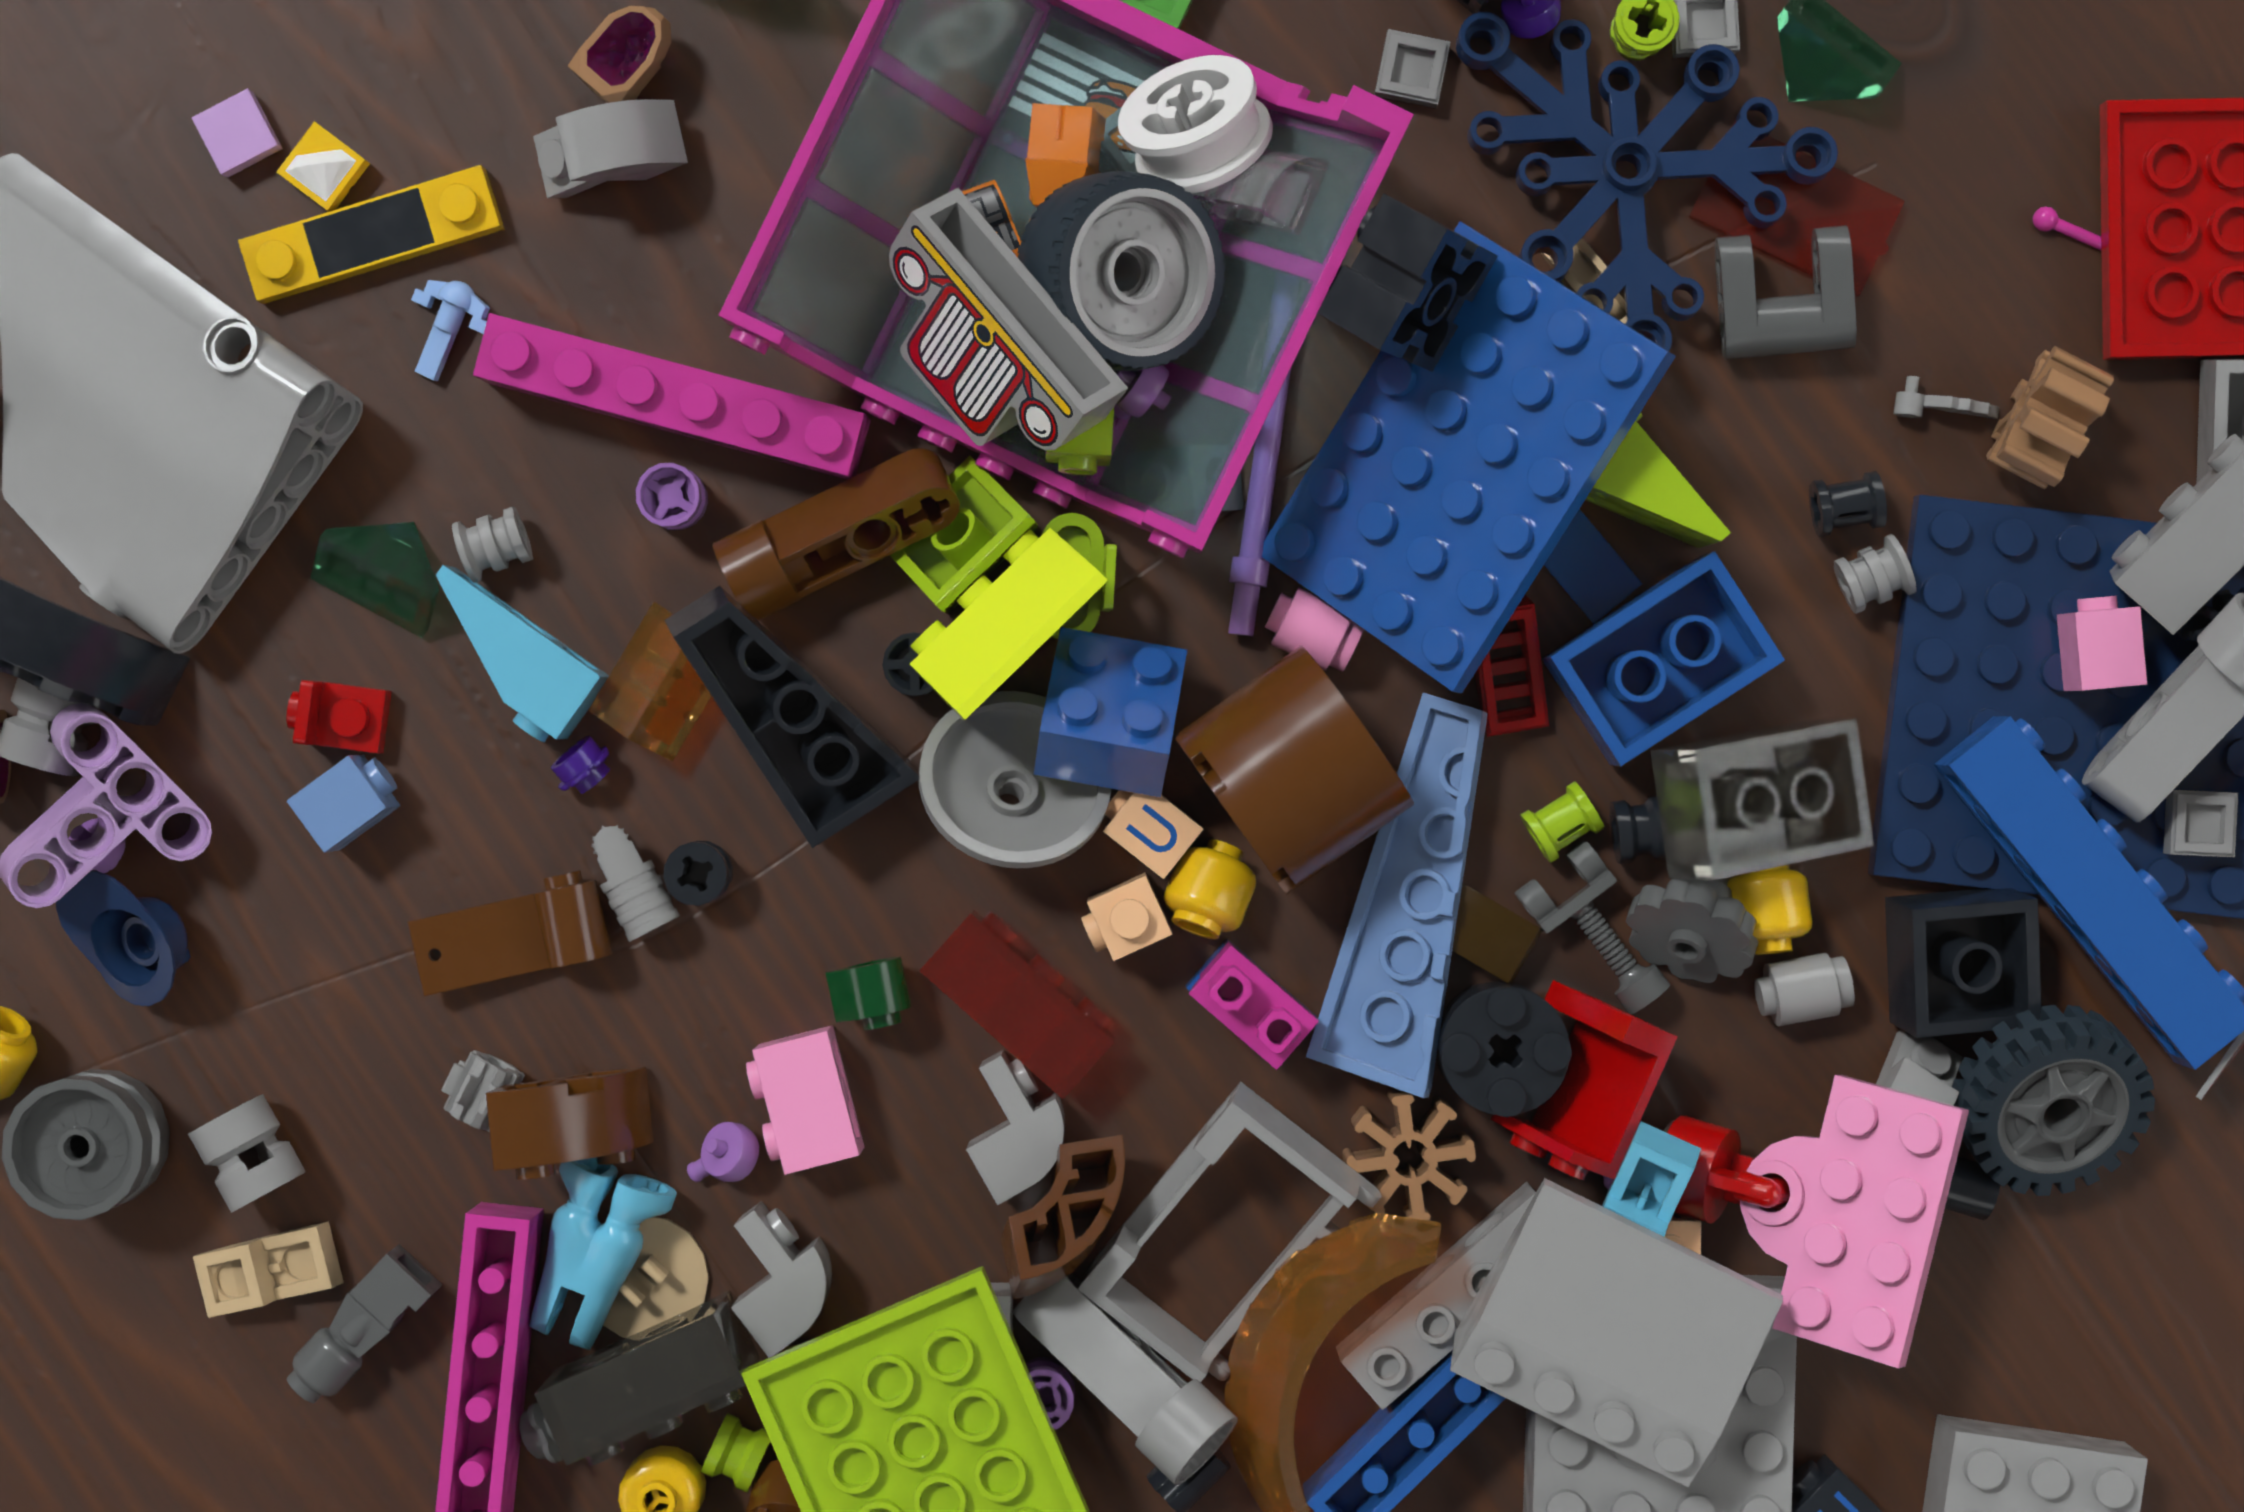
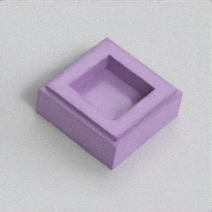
(237, 133)

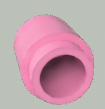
(1316, 627)

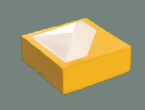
(323, 167)

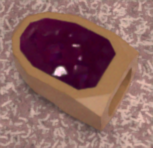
(623, 53)

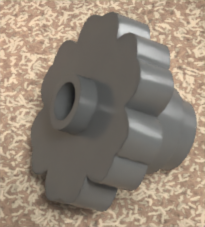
(1693, 929)

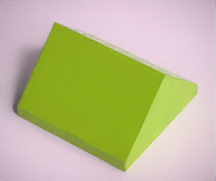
(972, 544)

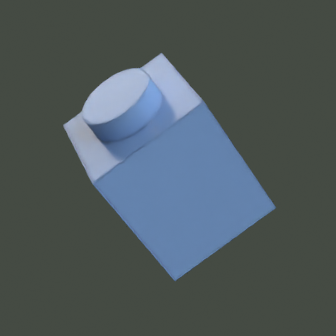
(345, 801)

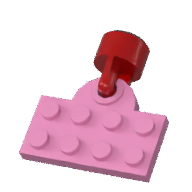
(1841, 1209)

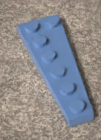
(1398, 946)

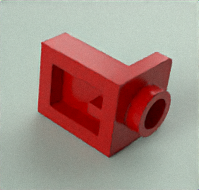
(339, 716)

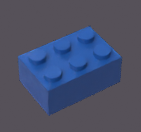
(1663, 659)

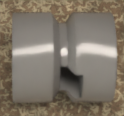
(28, 736)
(236, 1132)

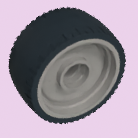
(1163, 260)

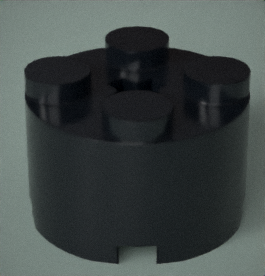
(1539, 1048)

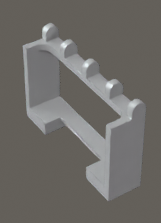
(1142, 1316)

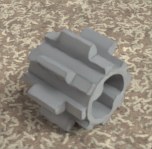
(471, 1081)

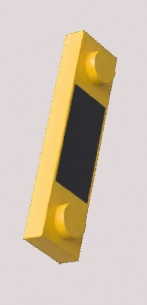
(371, 234)

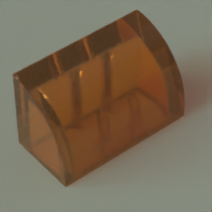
(653, 689)

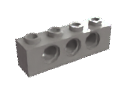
(1422, 1318)

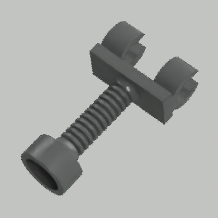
(1637, 983)

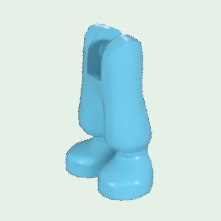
(592, 1254)

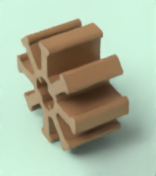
(2050, 417)
(1430, 1150)

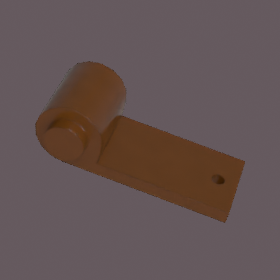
(512, 936)

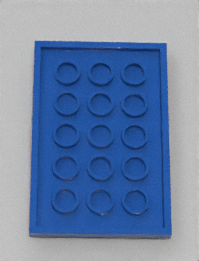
(1466, 476)

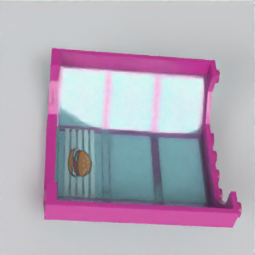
(945, 103)

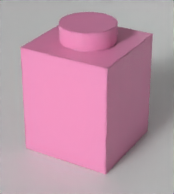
(2101, 645)

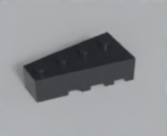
(798, 730)

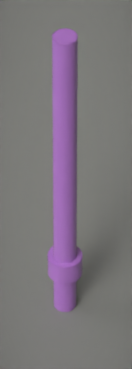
(1250, 569)

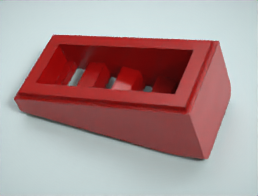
(1529, 661)

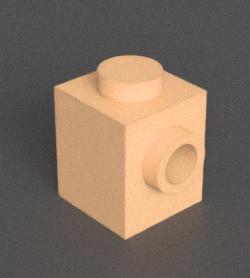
(1126, 918)

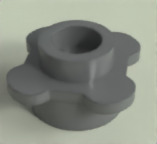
(537, 1435)

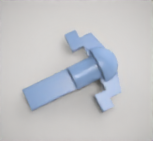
(456, 301)

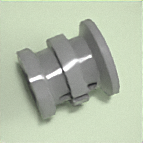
(492, 543)
(1875, 574)

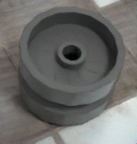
(49, 1135)

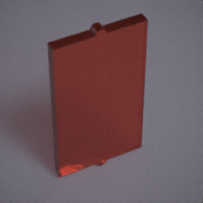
(1828, 203)

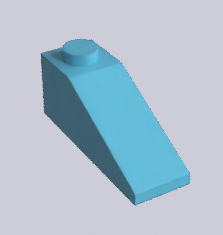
(527, 665)

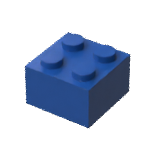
(1110, 712)

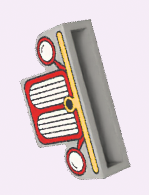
(992, 334)

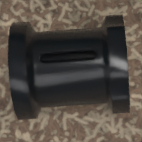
(1847, 504)

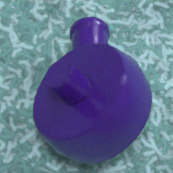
(1530, 17)

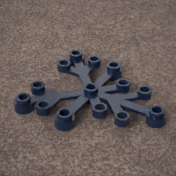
(1569, 118)

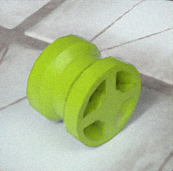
(736, 1453)

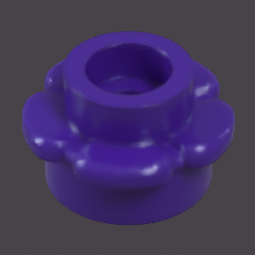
(581, 765)

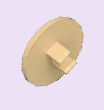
(664, 1280)

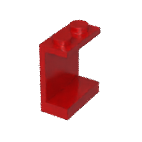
(1604, 1090)

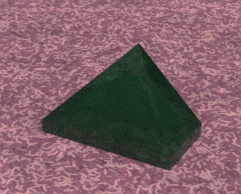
(1830, 55)
(380, 570)

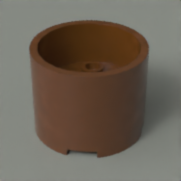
(1295, 769)

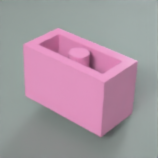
(805, 1100)

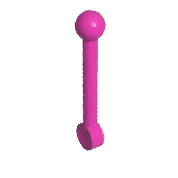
(2047, 219)

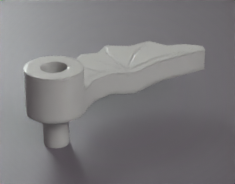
(1911, 403)

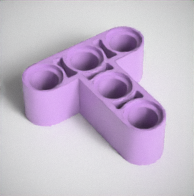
(98, 795)

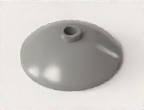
(993, 755)

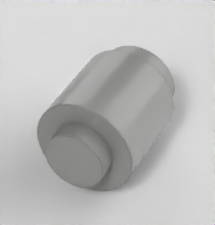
(1804, 989)

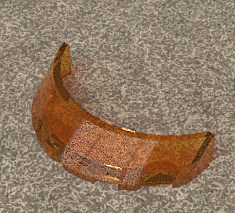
(1288, 1327)

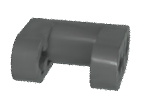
(1792, 322)

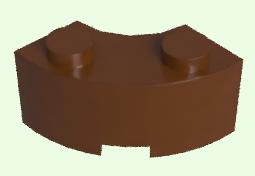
(569, 1120)
(1067, 1222)

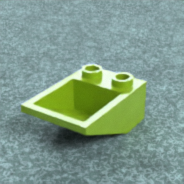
(1654, 493)

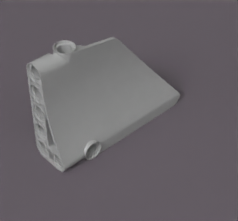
(133, 422)

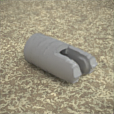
(631, 885)

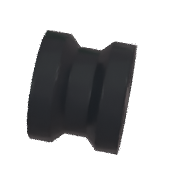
(897, 667)
(1636, 830)
(708, 867)

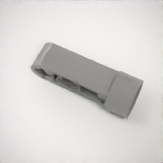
(2177, 722)
(1174, 1420)

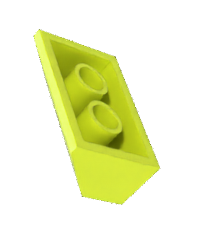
(1005, 620)

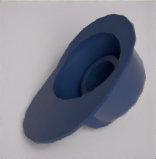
(126, 937)

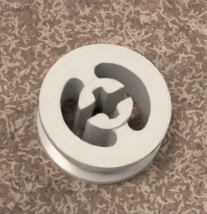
(1196, 122)

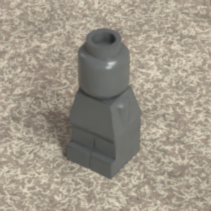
(362, 1320)

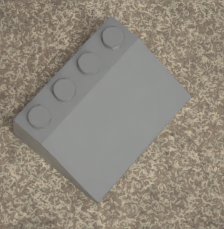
(1615, 1332)

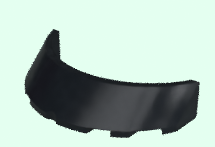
(85, 658)

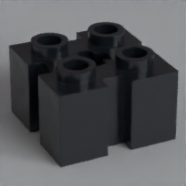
(1406, 283)

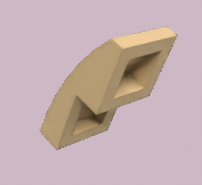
(268, 1269)

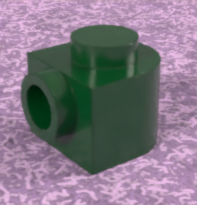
(869, 992)

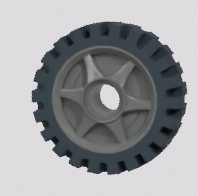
(2053, 1100)

